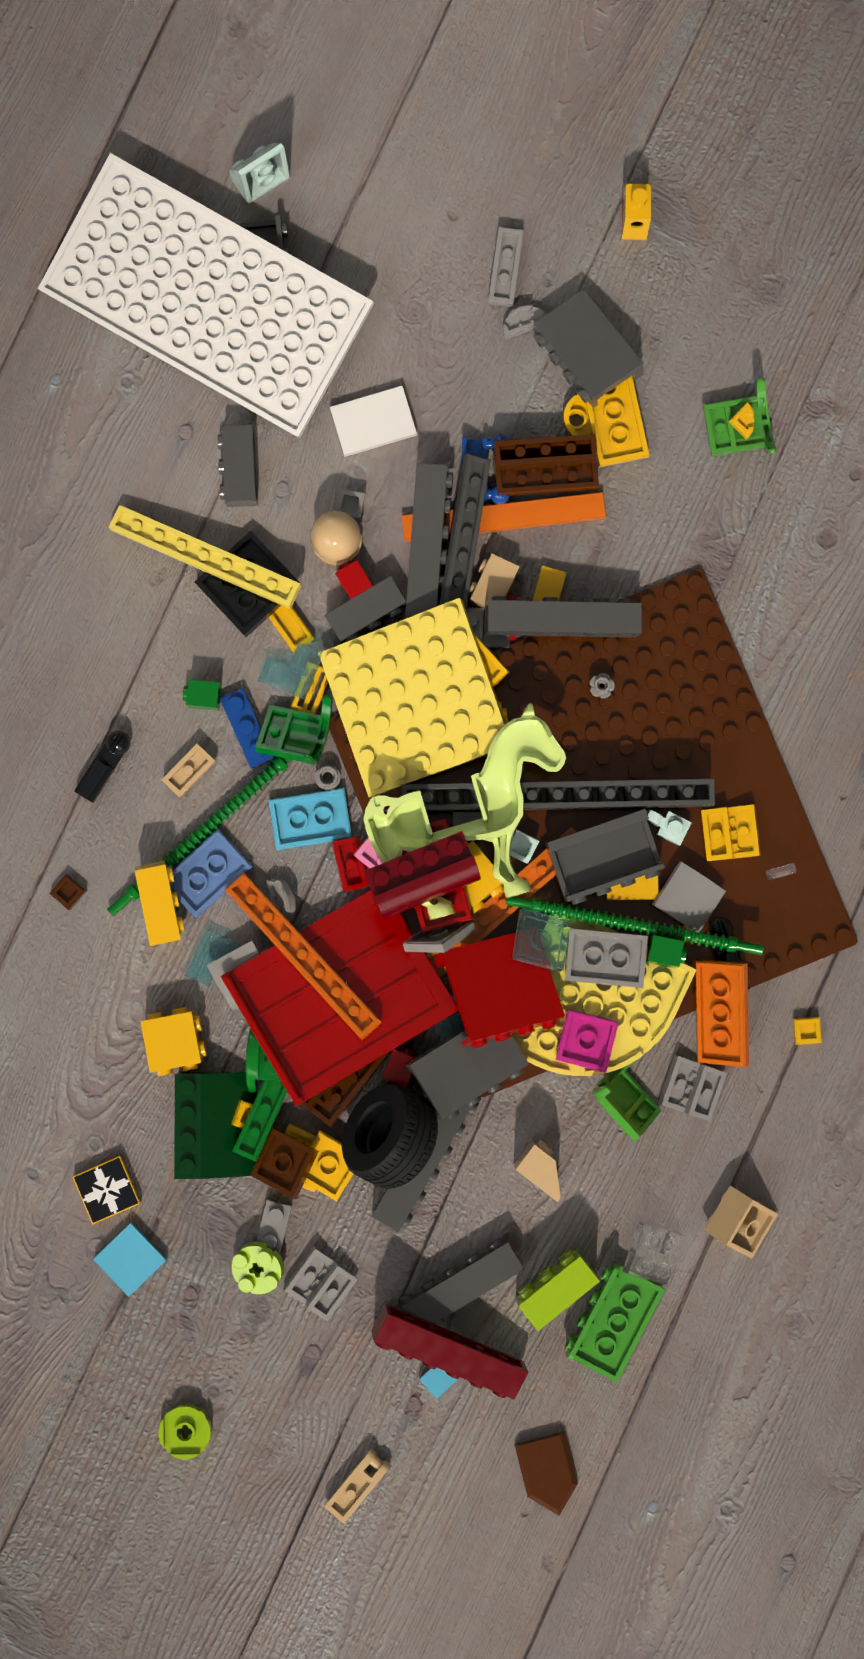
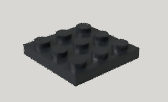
(239, 605)

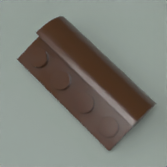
(545, 465)
(335, 1100)

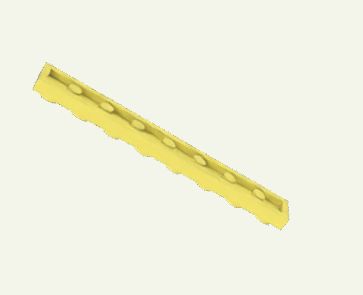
(205, 557)

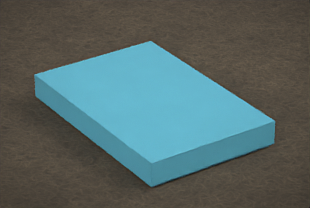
(310, 818)

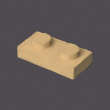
(188, 770)

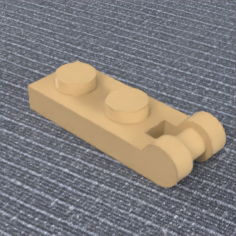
(356, 1486)

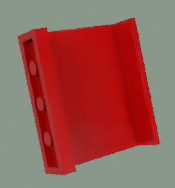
(499, 993)

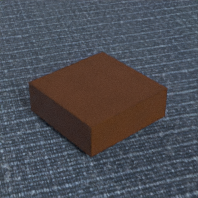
(68, 892)

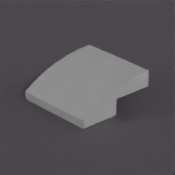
(688, 897)
(229, 962)
(692, 1088)
(320, 1283)

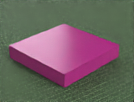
(586, 1040)

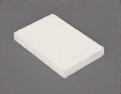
(373, 421)

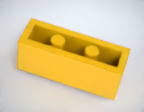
(158, 902)

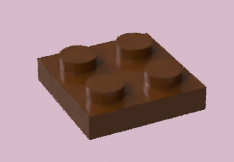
(284, 1163)

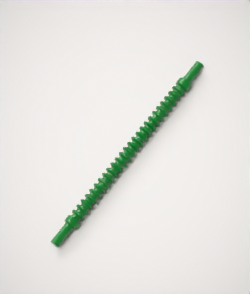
(279, 764)
(730, 943)

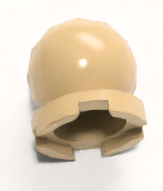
(336, 538)

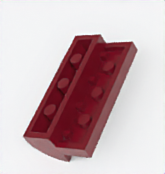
(422, 875)

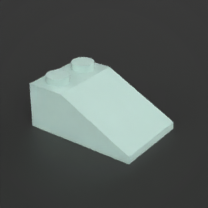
(260, 171)

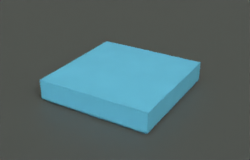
(130, 1259)

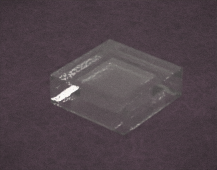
(781, 871)

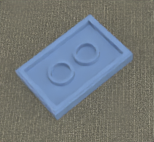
(207, 873)

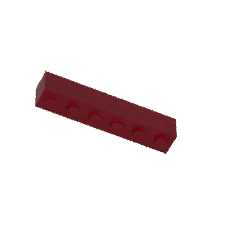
(449, 1352)

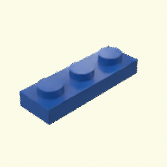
(245, 726)

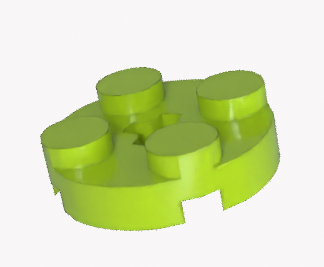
(248, 1278)
(196, 1420)

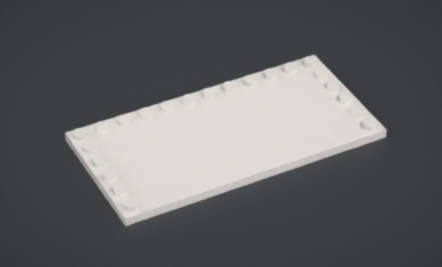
(177, 272)

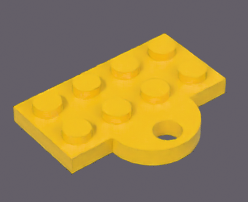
(614, 422)

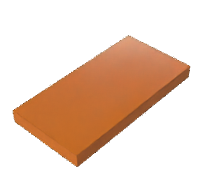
(722, 1013)

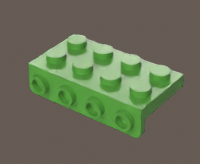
(614, 1322)

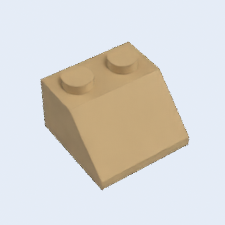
(540, 1168)
(740, 1222)

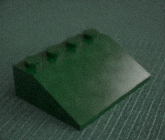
(203, 1125)

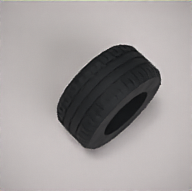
(389, 1136)

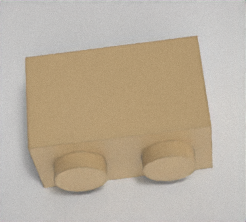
(495, 580)

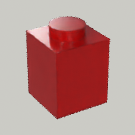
(352, 579)
(396, 1070)

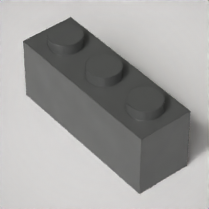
(238, 466)
(366, 610)

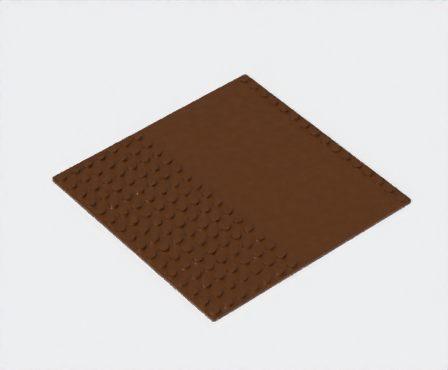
(673, 715)

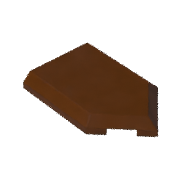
(547, 1470)

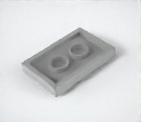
(606, 958)

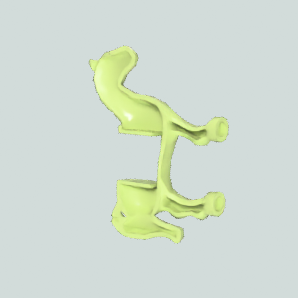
(499, 800)

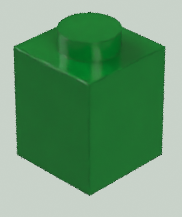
(202, 695)
(666, 952)

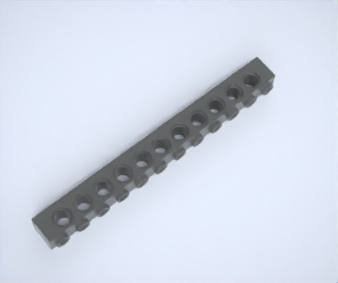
(577, 795)

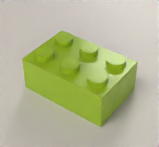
(556, 1288)

